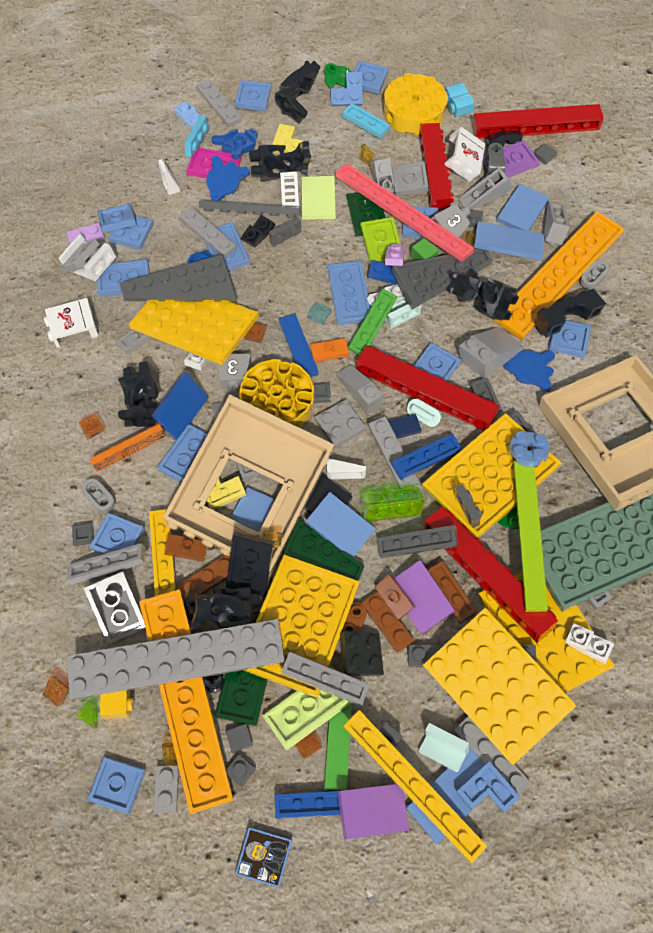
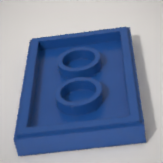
(180, 406)

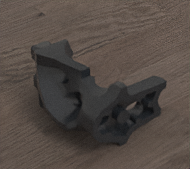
(295, 86)
(267, 161)
(484, 292)
(136, 388)
(232, 603)

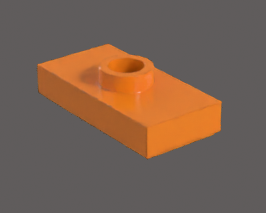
(329, 350)

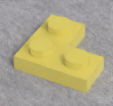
(284, 136)
(226, 493)

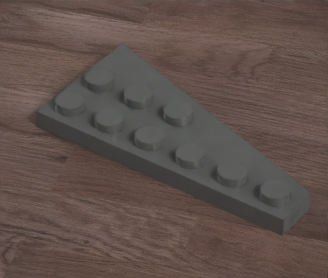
(431, 276)
(186, 283)

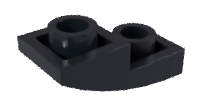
(509, 136)
(258, 232)

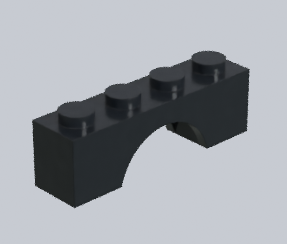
(585, 304)

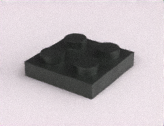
(361, 654)

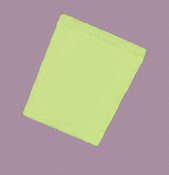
(318, 197)

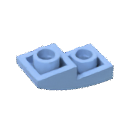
(187, 114)

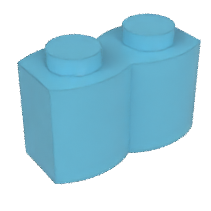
(459, 99)

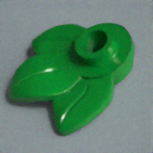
(335, 75)

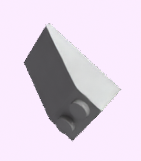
(488, 351)
(115, 606)

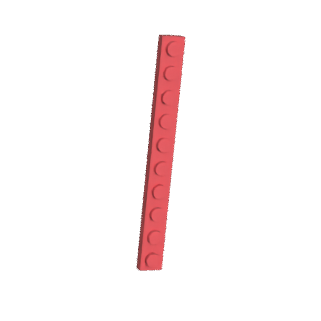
(405, 212)

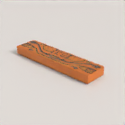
(127, 447)

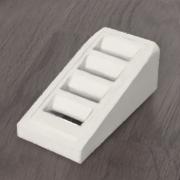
(289, 175)
(168, 179)
(344, 470)

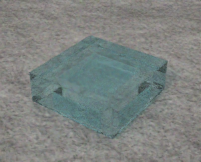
(319, 313)

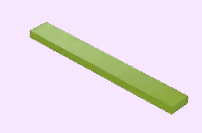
(530, 539)

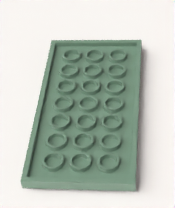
(597, 551)

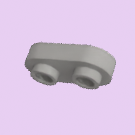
(593, 275)
(99, 496)

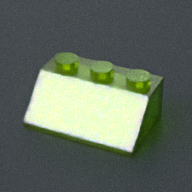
(391, 504)

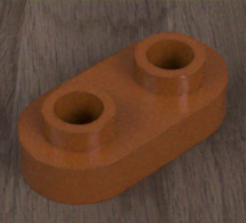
(353, 621)

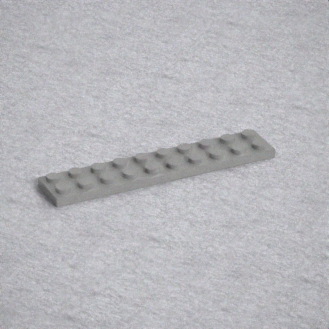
(174, 659)

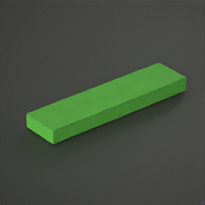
(373, 321)
(338, 751)

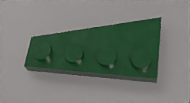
(315, 550)

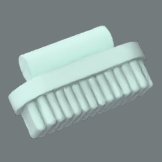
(425, 413)

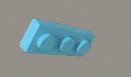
(366, 120)
(196, 136)

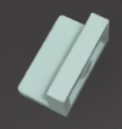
(401, 313)
(444, 748)

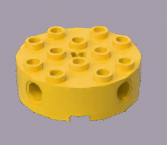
(414, 101)
(279, 390)

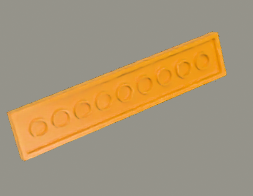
(561, 272)
(188, 713)

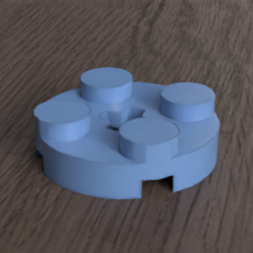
(531, 458)

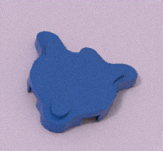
(236, 142)
(224, 178)
(532, 368)

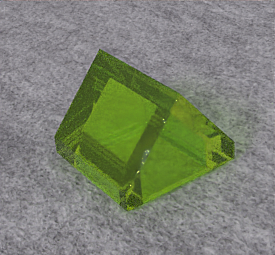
(89, 715)

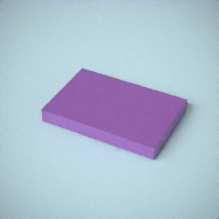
(517, 159)
(426, 595)
(372, 811)

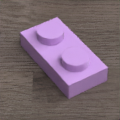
(88, 232)
(395, 255)

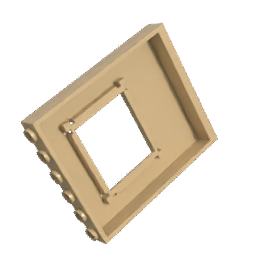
(263, 445)
(628, 471)

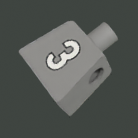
(453, 219)
(233, 372)

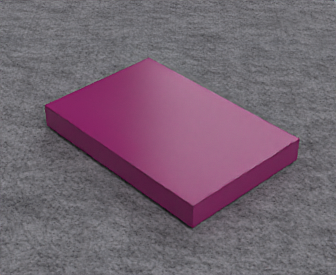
(201, 161)

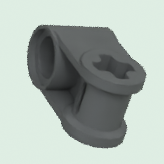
(495, 158)

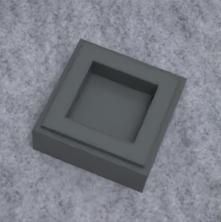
(545, 154)
(322, 393)
(82, 534)
(239, 738)

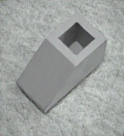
(382, 173)

